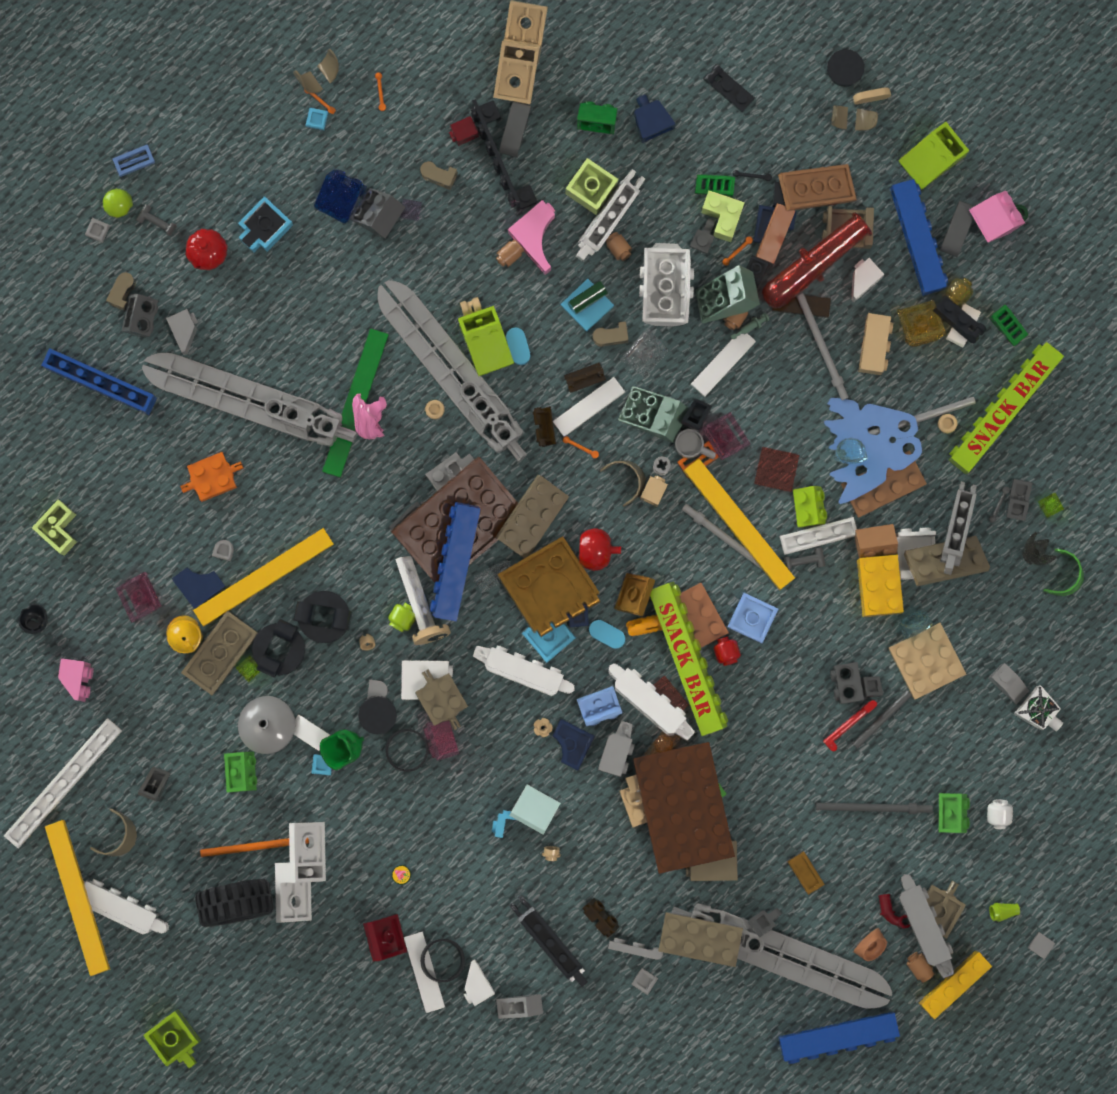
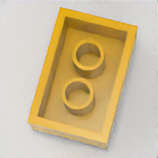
(880, 586)

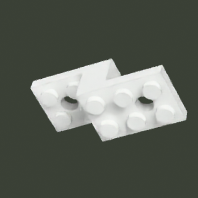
(295, 877)

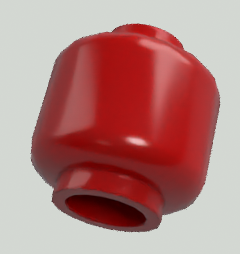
(726, 651)

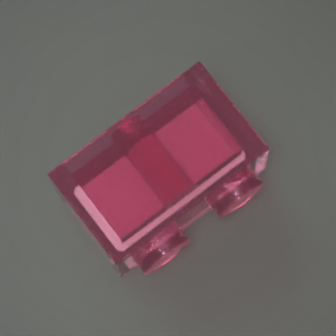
(442, 740)

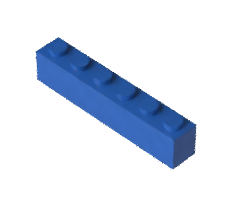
(918, 237)
(99, 381)
(455, 561)
(839, 1036)

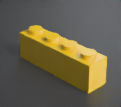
(955, 985)

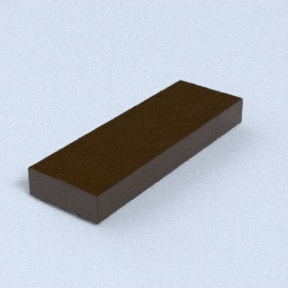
(818, 305)

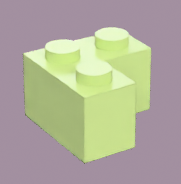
(726, 210)
(52, 527)

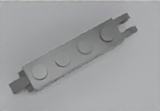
(958, 527)
(925, 927)

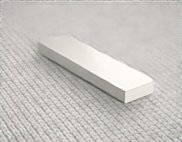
(722, 363)
(588, 407)
(818, 535)
(415, 592)
(428, 988)

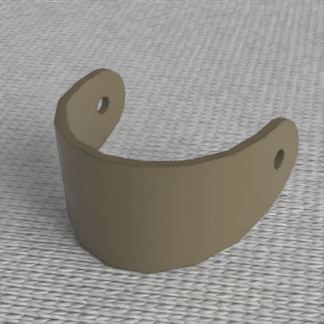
(328, 67)
(864, 118)
(641, 478)
(129, 838)

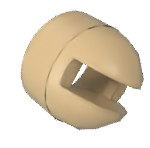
(367, 639)

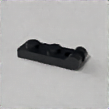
(729, 88)
(959, 320)

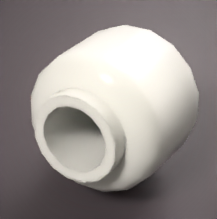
(1000, 814)

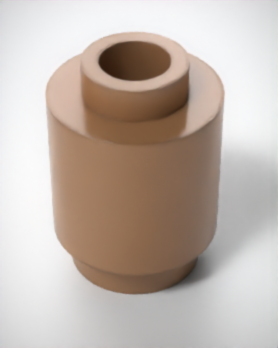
(618, 246)
(509, 253)
(735, 321)
(920, 967)

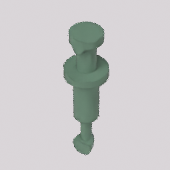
(755, 323)

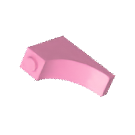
(530, 231)

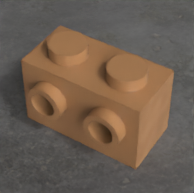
(876, 541)

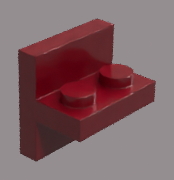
(385, 938)

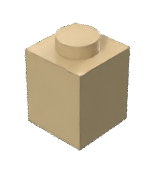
(654, 490)

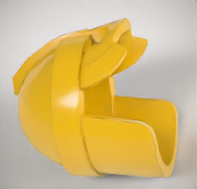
(184, 627)

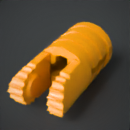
(644, 625)

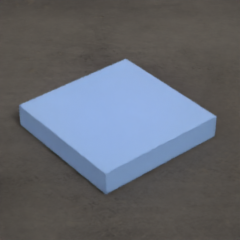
(752, 618)

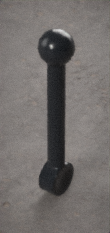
(767, 177)

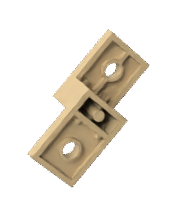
(520, 52)

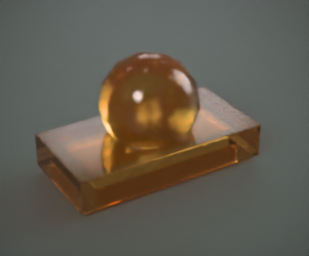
(663, 743)

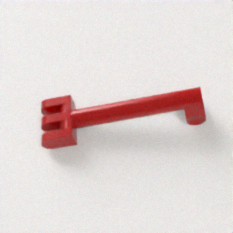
(829, 741)

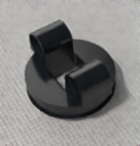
(305, 614)
(262, 643)

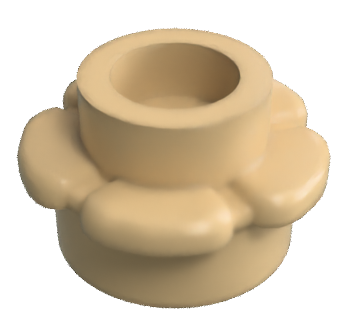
(543, 722)
(551, 853)

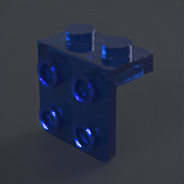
(339, 195)

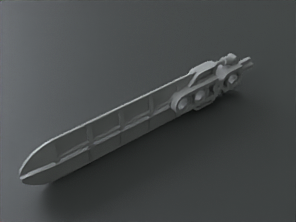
(443, 375)
(242, 408)
(805, 953)

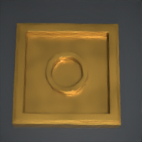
(634, 594)

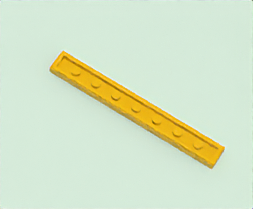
(739, 524)
(263, 577)
(77, 898)

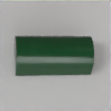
(587, 297)

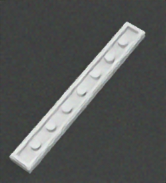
(63, 783)

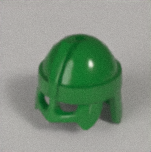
(341, 748)

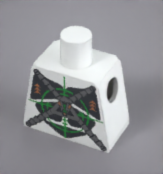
(1040, 710)

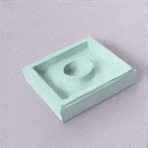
(535, 809)

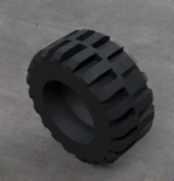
(234, 902)

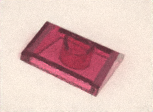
(723, 438)
(141, 595)

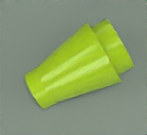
(1003, 911)

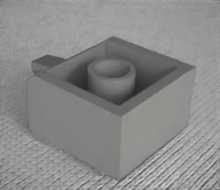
(616, 751)

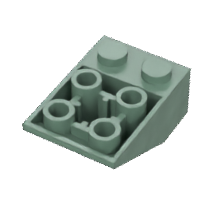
(727, 295)
(653, 413)

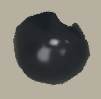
(30, 626)

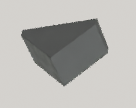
(154, 784)

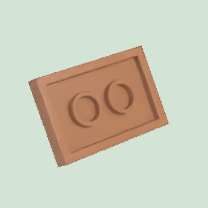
(703, 615)

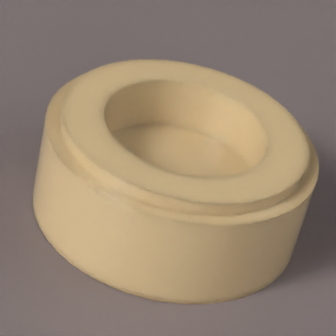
(434, 409)
(947, 423)

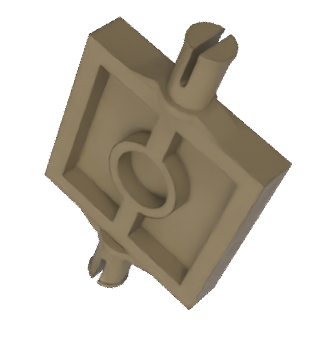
(441, 699)
(946, 906)

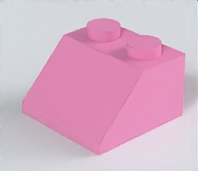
(997, 216)

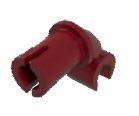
(888, 913)

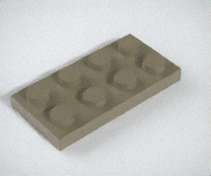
(532, 517)
(928, 569)
(219, 653)
(700, 939)

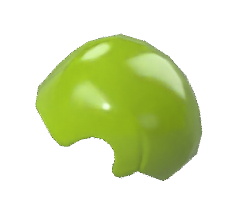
(117, 203)

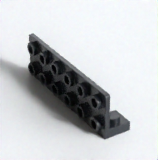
(484, 115)

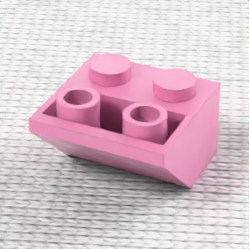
(72, 674)

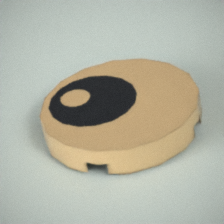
(431, 634)

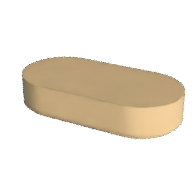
(872, 95)

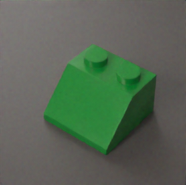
(596, 118)

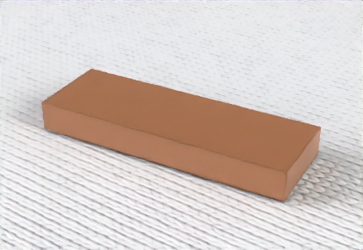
(775, 233)

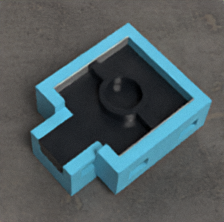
(263, 226)

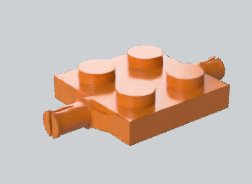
(211, 476)

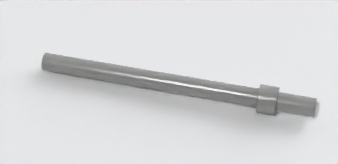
(837, 380)
(933, 413)
(700, 518)

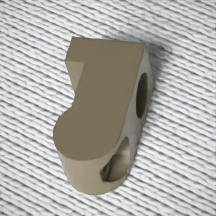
(438, 176)
(121, 290)
(614, 336)

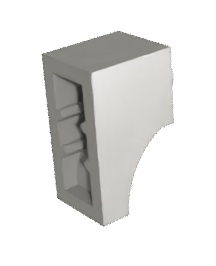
(519, 1006)

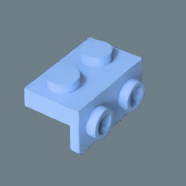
(599, 706)

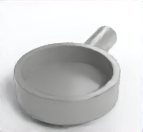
(691, 444)

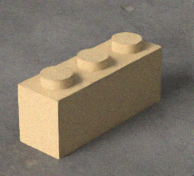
(875, 344)

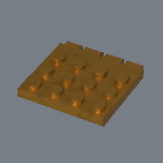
(549, 587)

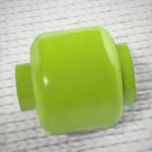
(402, 617)

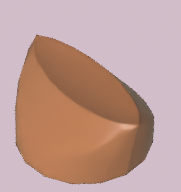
(871, 946)

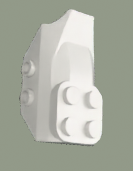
(666, 285)

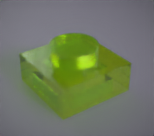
(1050, 505)
(248, 668)

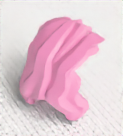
(367, 417)

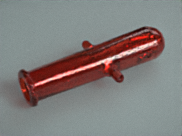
(815, 262)

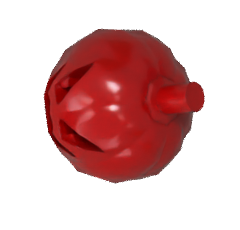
(206, 249)
(596, 549)

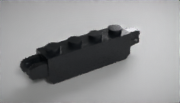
(550, 942)

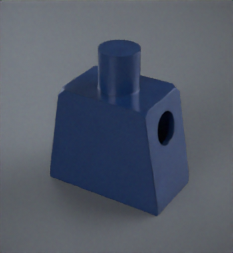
(652, 119)

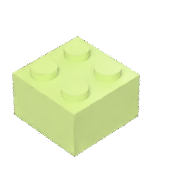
(591, 186)

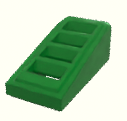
(729, 179)
(999, 324)

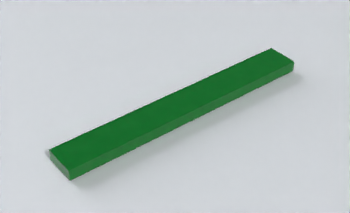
(361, 385)

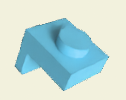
(498, 826)

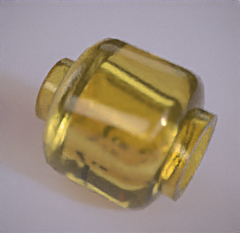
(959, 291)

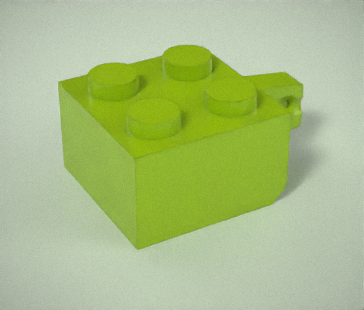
(173, 1039)

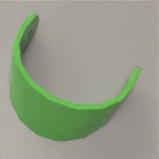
(1075, 587)

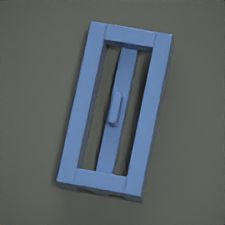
(135, 167)

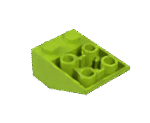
(934, 155)
(485, 341)

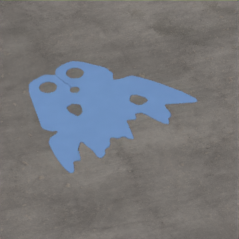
(880, 451)

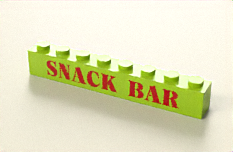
(1005, 409)
(688, 659)

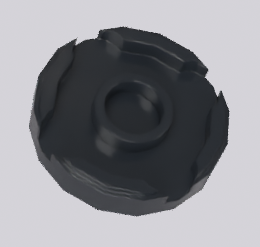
(845, 67)
(377, 714)

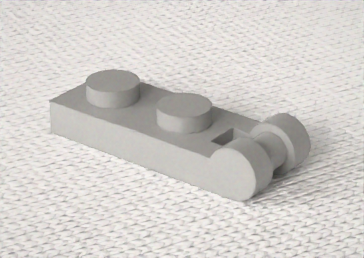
(636, 949)

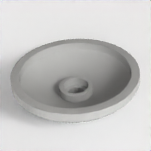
(278, 728)

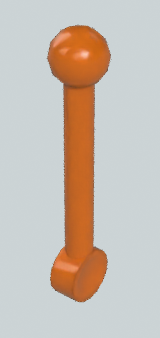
(382, 106)
(330, 109)
(748, 240)
(594, 454)

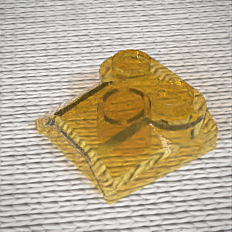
(921, 324)

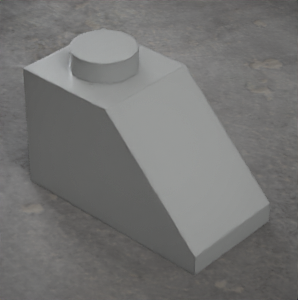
(183, 329)
(1009, 683)

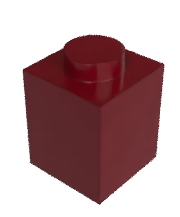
(463, 131)

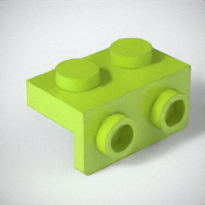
(809, 506)

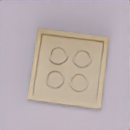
(927, 661)

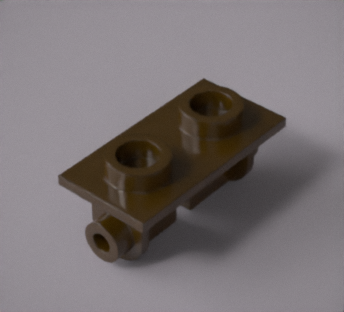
(585, 377)
(545, 433)
(596, 910)

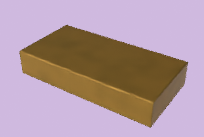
(805, 873)

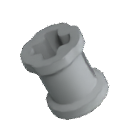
(663, 460)

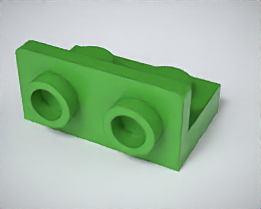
(240, 771)
(953, 813)

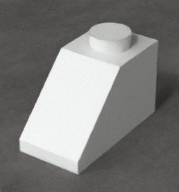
(864, 277)
(477, 985)

